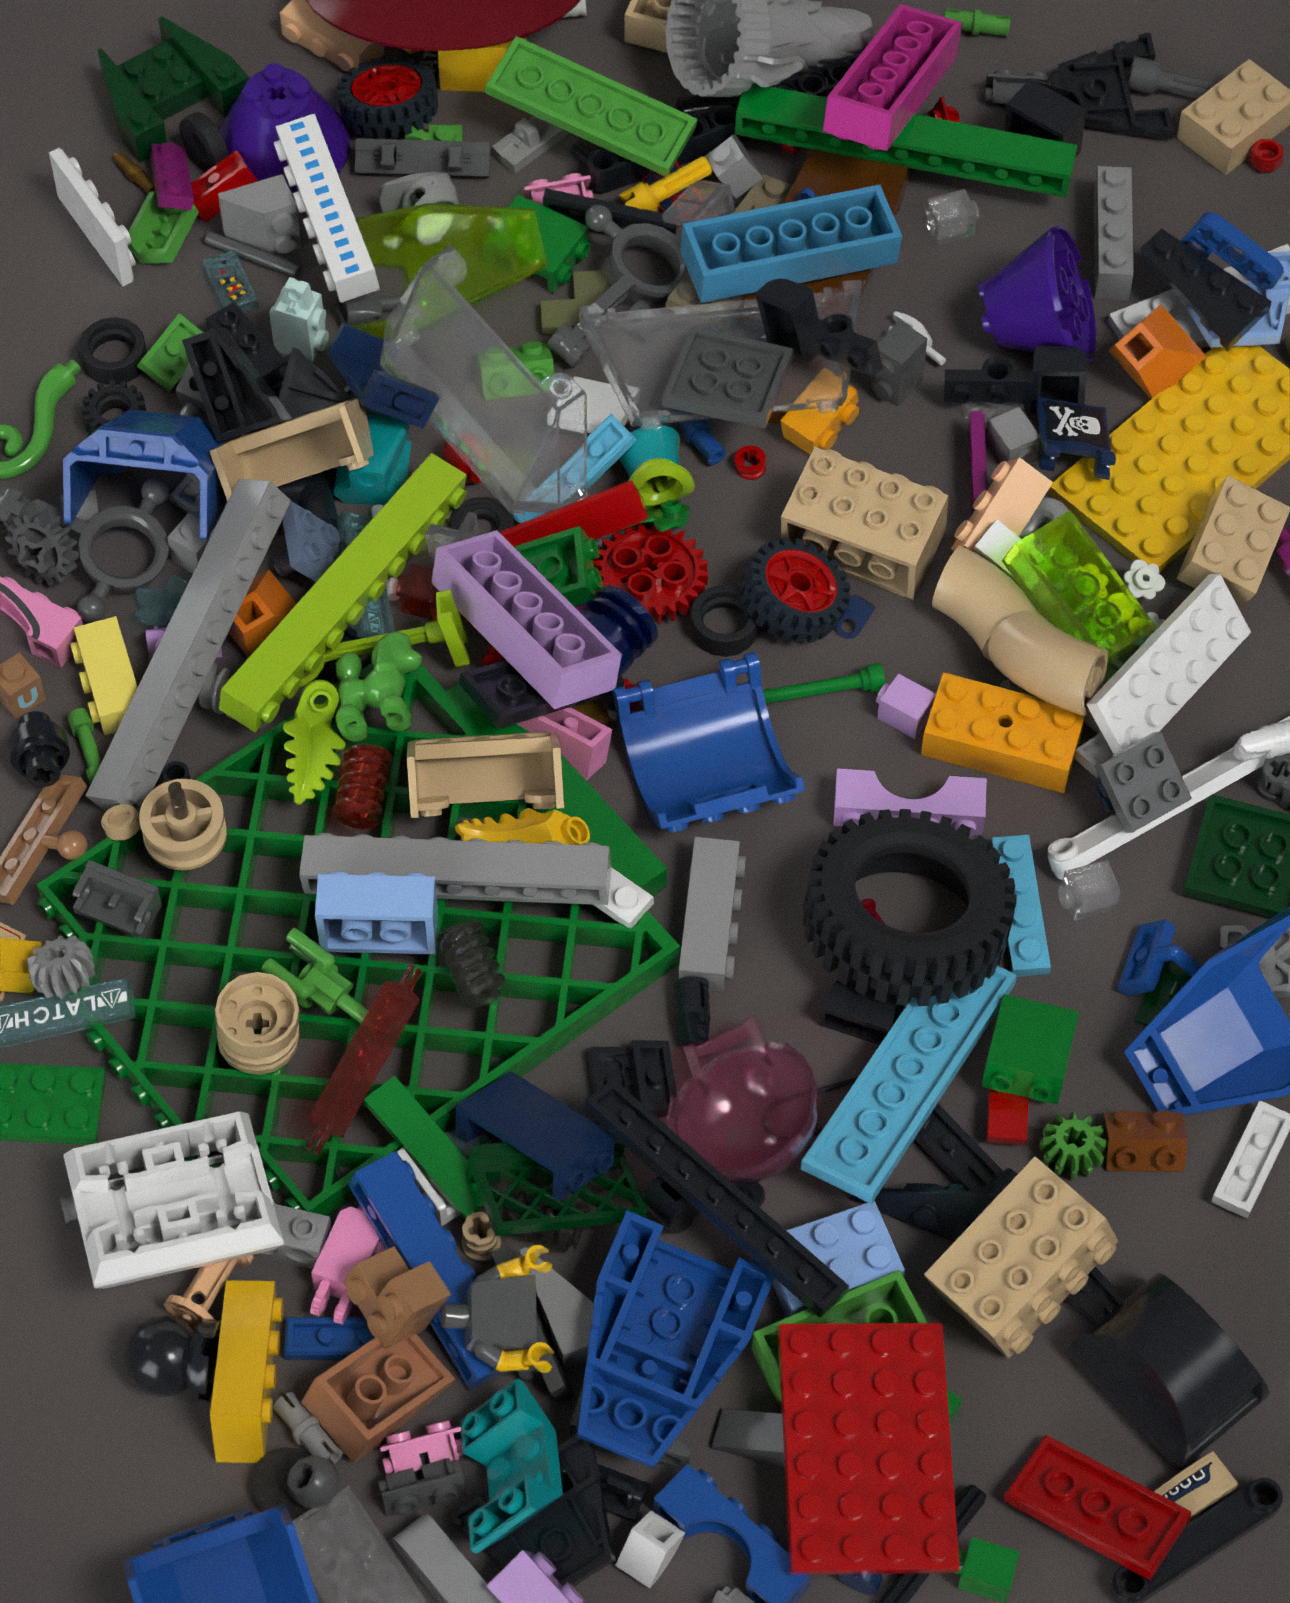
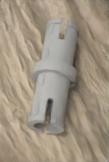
(306, 1428)

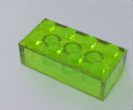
(1078, 587)

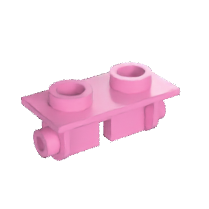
(569, 183)
(406, 1450)

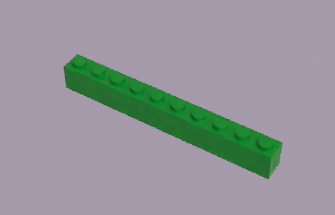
(922, 145)

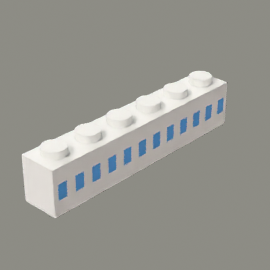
(327, 209)

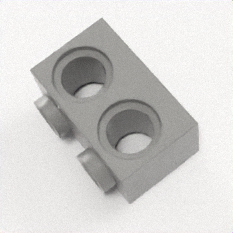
(303, 1237)

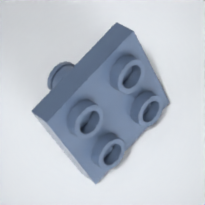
(310, 544)

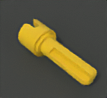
(648, 196)

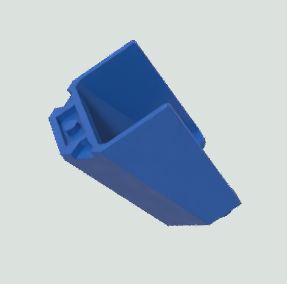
(145, 442)
(225, 1561)

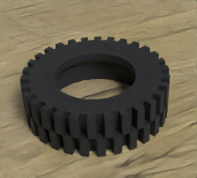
(897, 959)

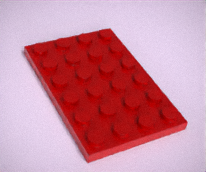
(867, 1449)

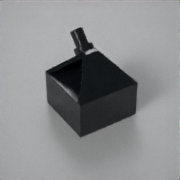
(1047, 112)

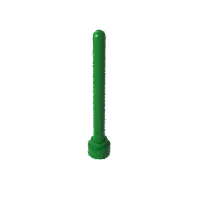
(870, 678)

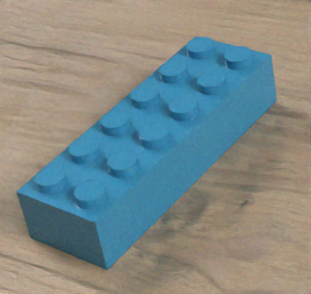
(790, 242)

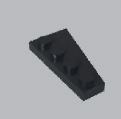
(1213, 293)

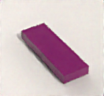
(976, 456)

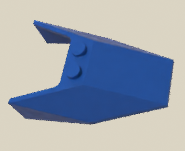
(1220, 1034)

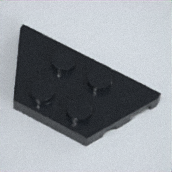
(308, 387)

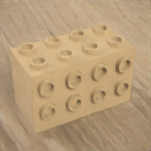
(867, 520)
(1022, 1258)

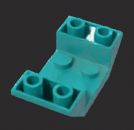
(520, 1458)

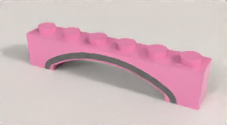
(45, 623)

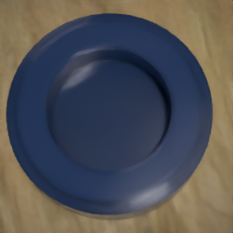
(863, 1583)

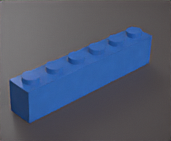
(409, 1223)

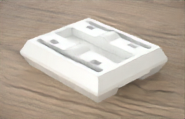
(176, 1209)

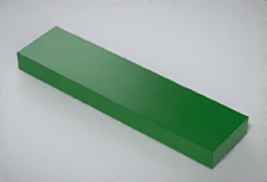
(425, 1144)

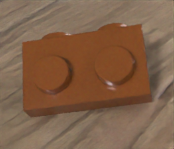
(1145, 1141)

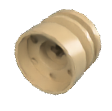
(257, 1003)

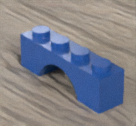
(698, 1507)

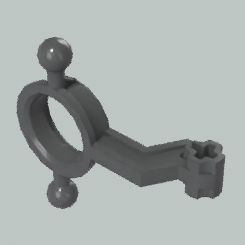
(572, 342)
(92, 606)

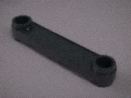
(1204, 1539)

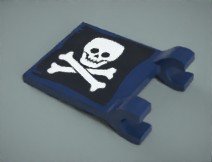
(1075, 431)

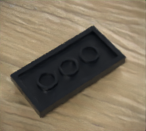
(507, 696)

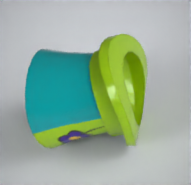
(656, 466)

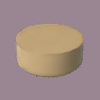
(120, 822)

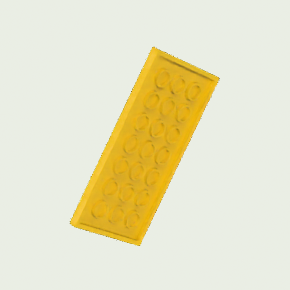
(1179, 448)

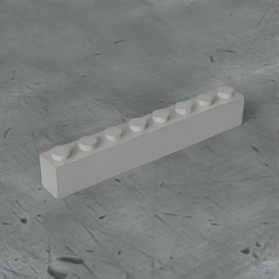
(469, 868)

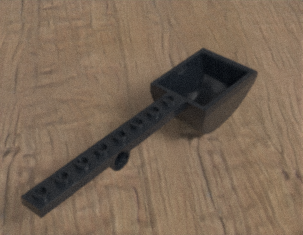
(1146, 1352)

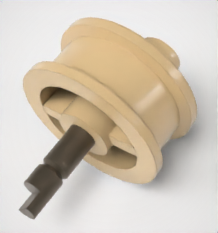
(183, 824)

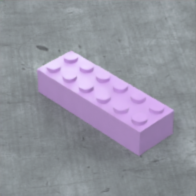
(526, 619)

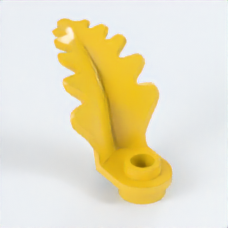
(529, 828)

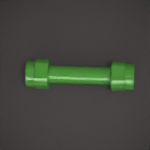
(82, 727)

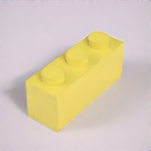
(106, 671)

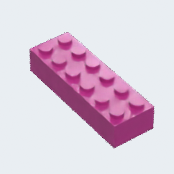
(892, 77)

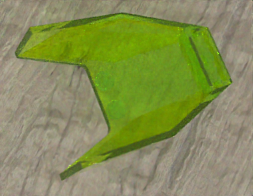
(496, 243)

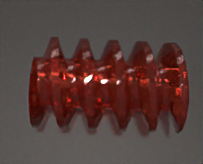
(362, 786)

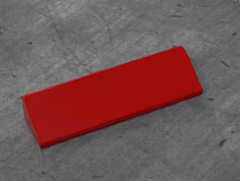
(596, 515)

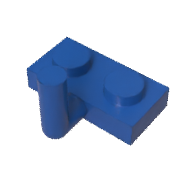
(1147, 956)

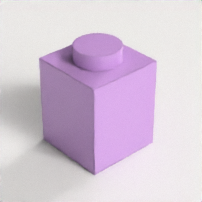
(905, 705)

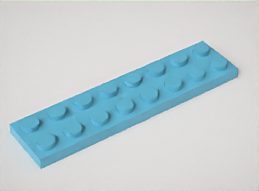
(902, 1088)

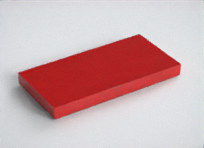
(1097, 1507)

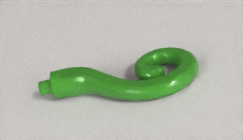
(48, 394)

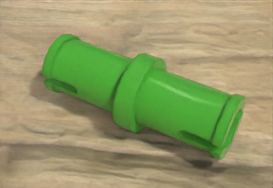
(980, 22)

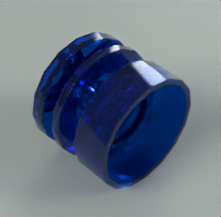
(622, 623)

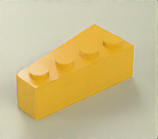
(245, 1371)

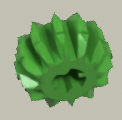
(1075, 1133)

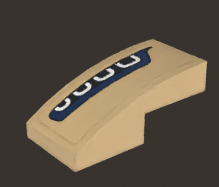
(1199, 1485)

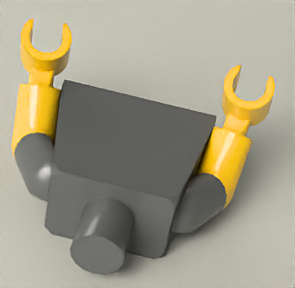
(502, 1315)

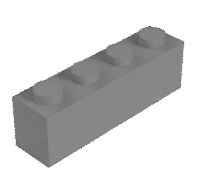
(1113, 233)
(710, 911)

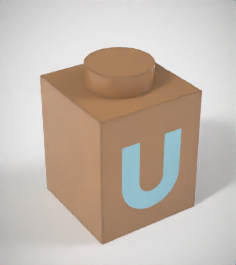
(20, 686)

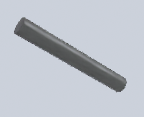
(253, 254)

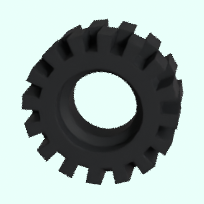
(109, 398)

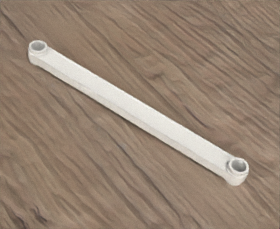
(1109, 833)

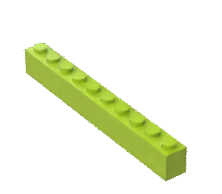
(342, 594)

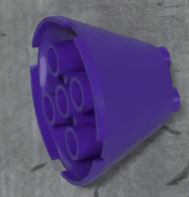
(271, 100)
(1041, 298)

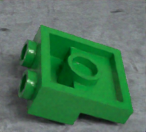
(566, 563)

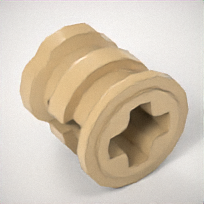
(472, 1245)

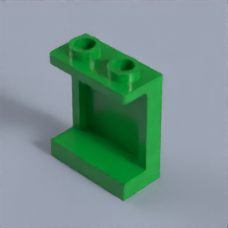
(563, 242)
(1030, 1049)

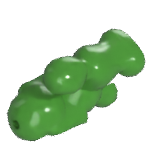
(380, 689)

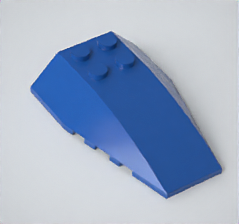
(661, 1339)

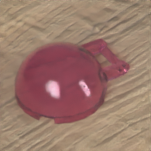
(747, 1107)

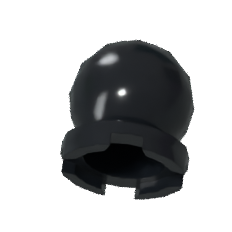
(170, 1356)

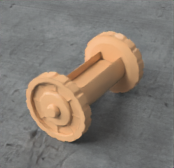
(208, 1283)

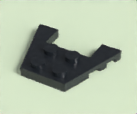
(1105, 90)
(568, 1531)

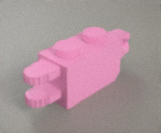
(348, 1243)

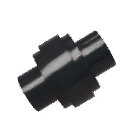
(38, 749)

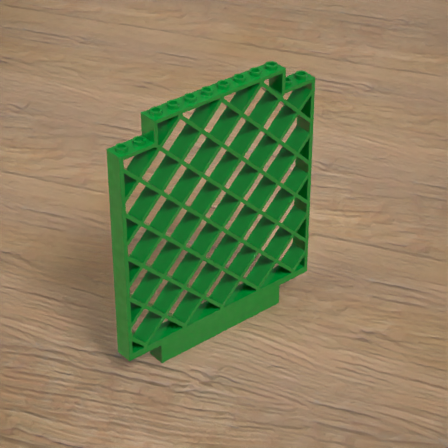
(234, 778)

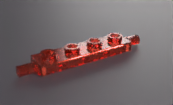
(363, 1059)

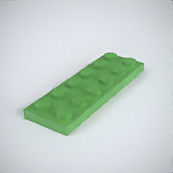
(591, 106)

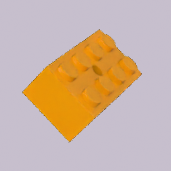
(1002, 733)

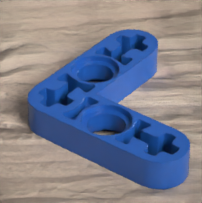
(1220, 236)

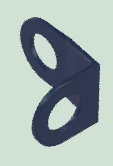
(859, 611)

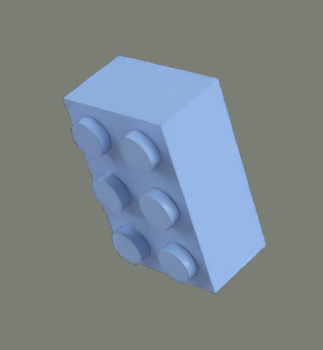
(377, 913)
(851, 1245)

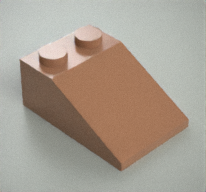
(375, 1393)

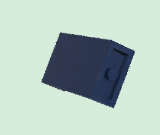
(358, 361)
(540, 1129)

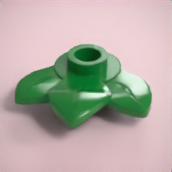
(670, 515)

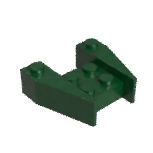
(167, 82)

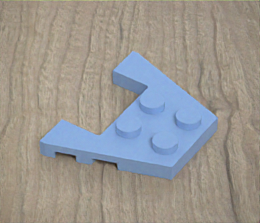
(1270, 326)

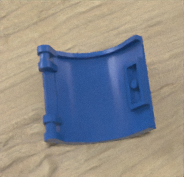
(704, 746)

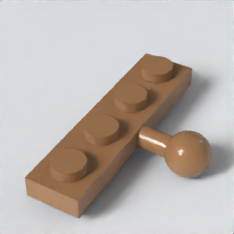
(39, 833)

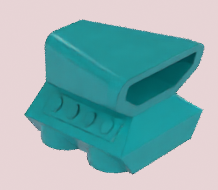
(386, 468)

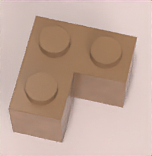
(395, 1298)

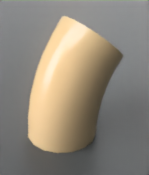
(978, 595)
(1048, 661)

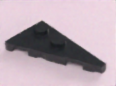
(935, 1207)

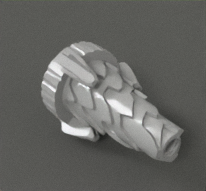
(731, 44)

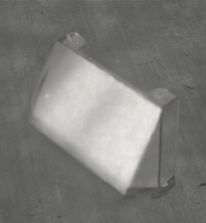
(644, 345)
(496, 415)

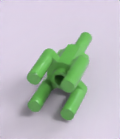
(318, 980)

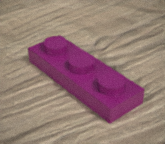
(171, 176)

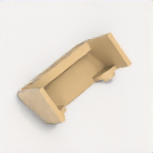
(297, 447)
(484, 771)

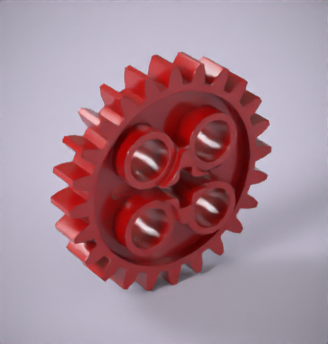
(654, 569)

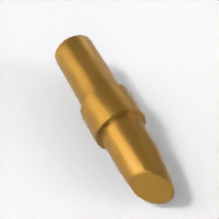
(134, 172)

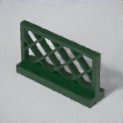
(509, 1165)

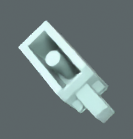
(299, 320)

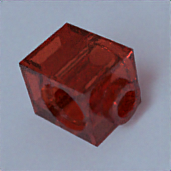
(418, 593)

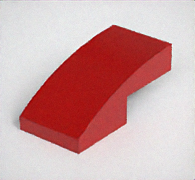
(1007, 1118)

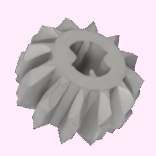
(61, 967)

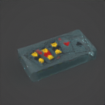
(230, 281)

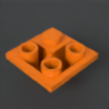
(1157, 352)
(260, 612)

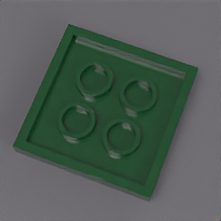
(1242, 857)

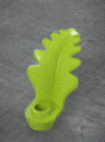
(312, 741)

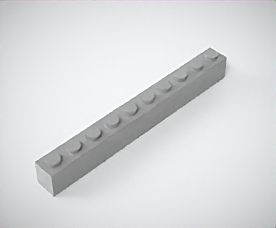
(189, 645)

